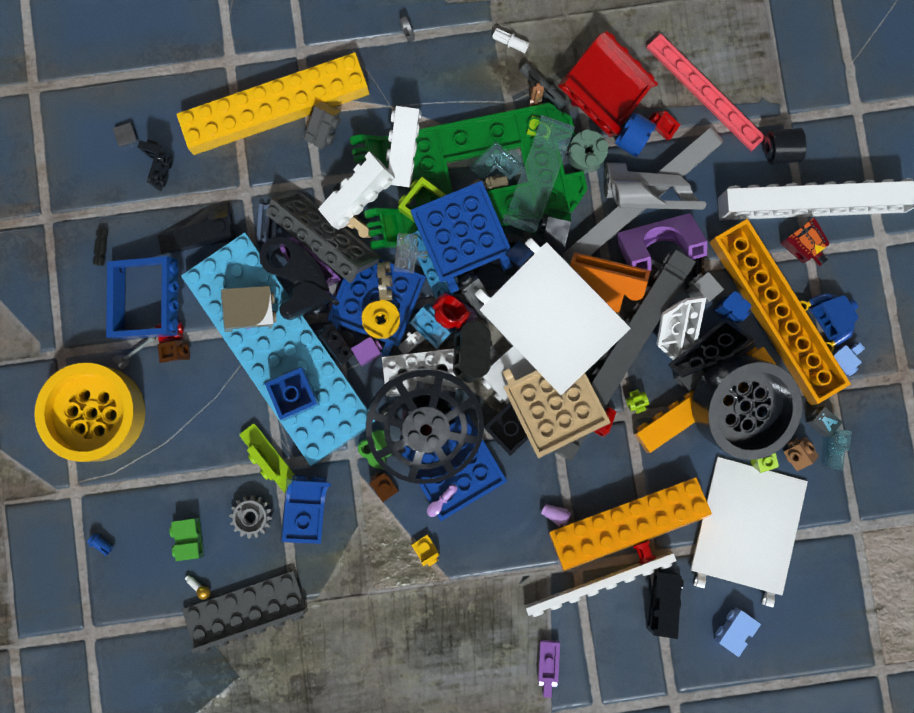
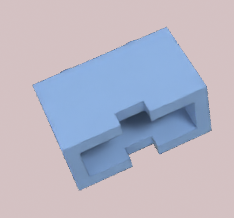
(736, 631)

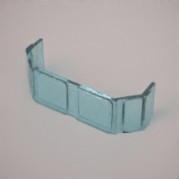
(539, 174)

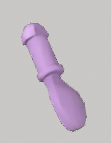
(435, 507)

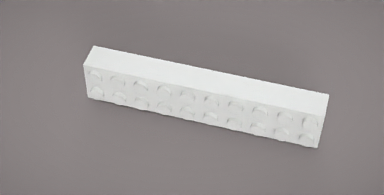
(816, 200)

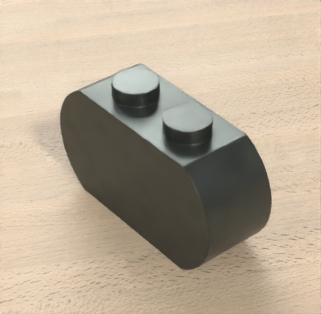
(472, 352)

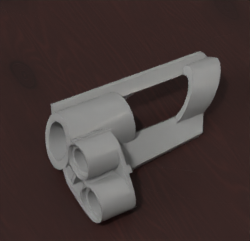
(632, 190)

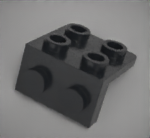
(161, 163)

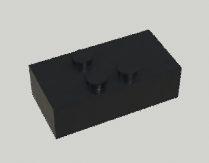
(507, 430)

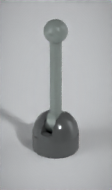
(122, 360)

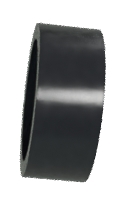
(763, 431)

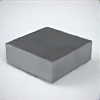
(125, 134)

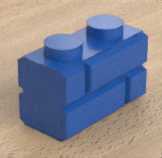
(733, 307)

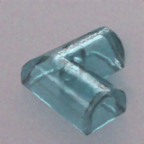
(496, 157)
(836, 448)

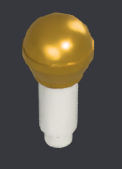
(202, 591)

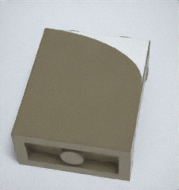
(247, 308)

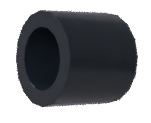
(785, 146)

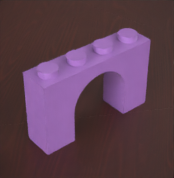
(680, 230)

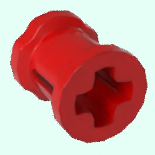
(644, 552)

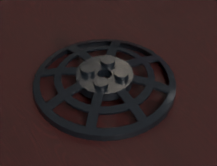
(420, 416)

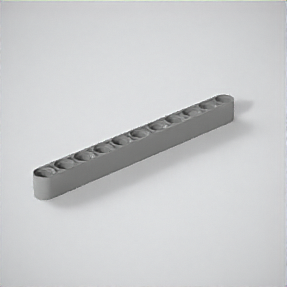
(622, 217)

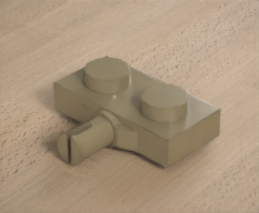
(493, 182)

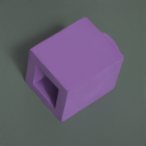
(367, 351)

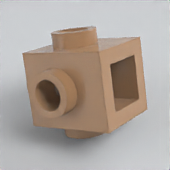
(800, 453)

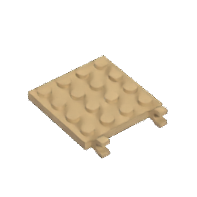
(554, 418)

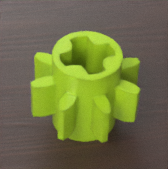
(637, 401)

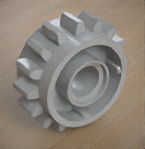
(241, 521)

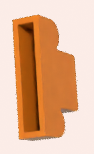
(611, 279)

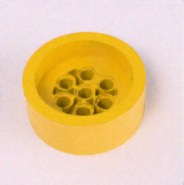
(66, 390)

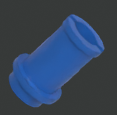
(100, 544)

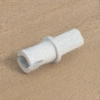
(510, 40)

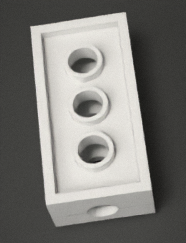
(395, 364)

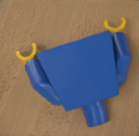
(834, 315)

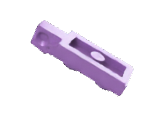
(548, 665)

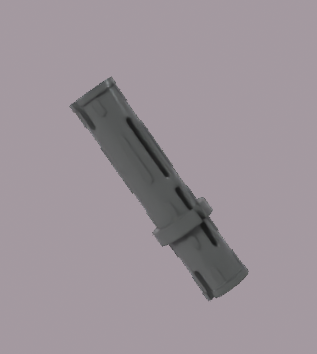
(549, 91)

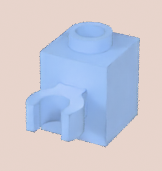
(847, 358)

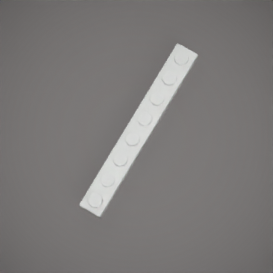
(591, 588)

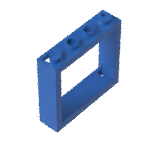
(116, 298)

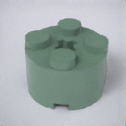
(589, 141)

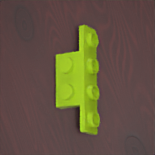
(265, 455)

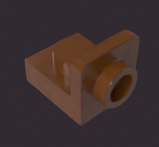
(173, 351)
(383, 486)

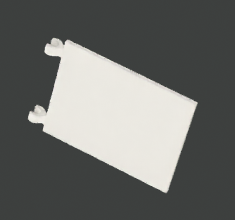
(553, 317)
(749, 528)

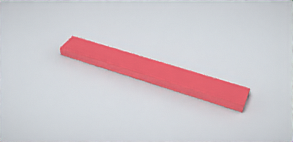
(705, 92)

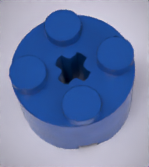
(635, 134)

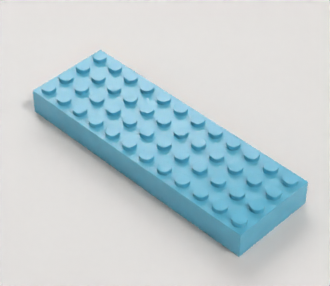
(280, 350)

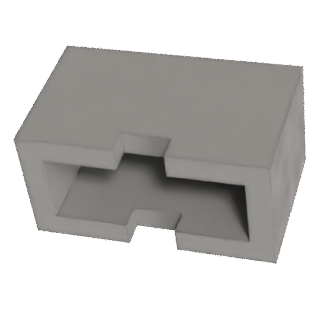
(704, 286)

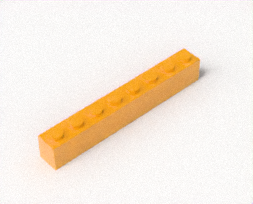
(678, 416)

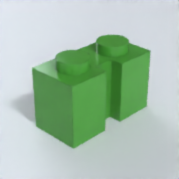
(187, 539)

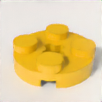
(385, 329)

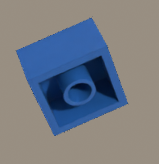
(292, 394)

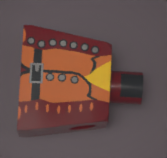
(807, 243)

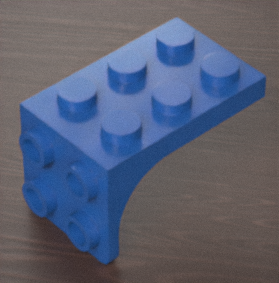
(304, 509)

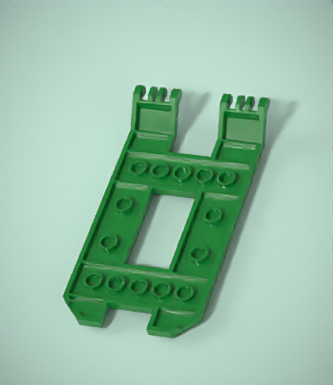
(460, 142)

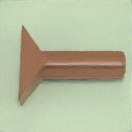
(536, 95)

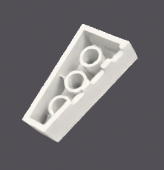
(403, 144)
(356, 192)

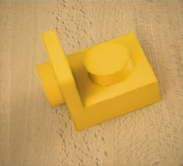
(426, 550)

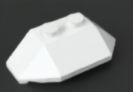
(680, 326)

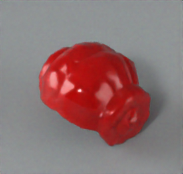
(450, 311)

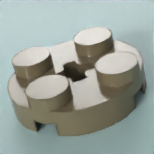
(385, 280)

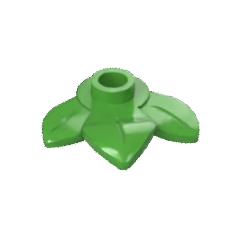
(379, 442)

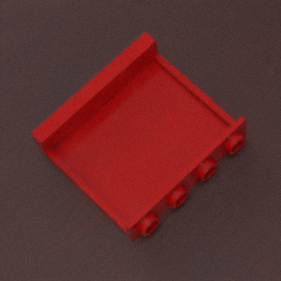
(607, 83)

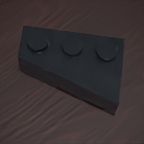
(665, 604)

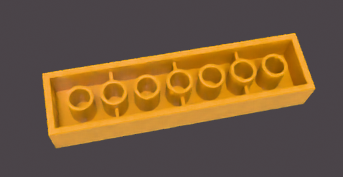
(629, 524)

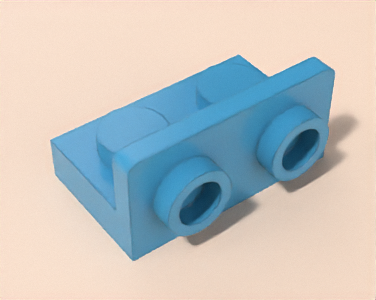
(428, 327)

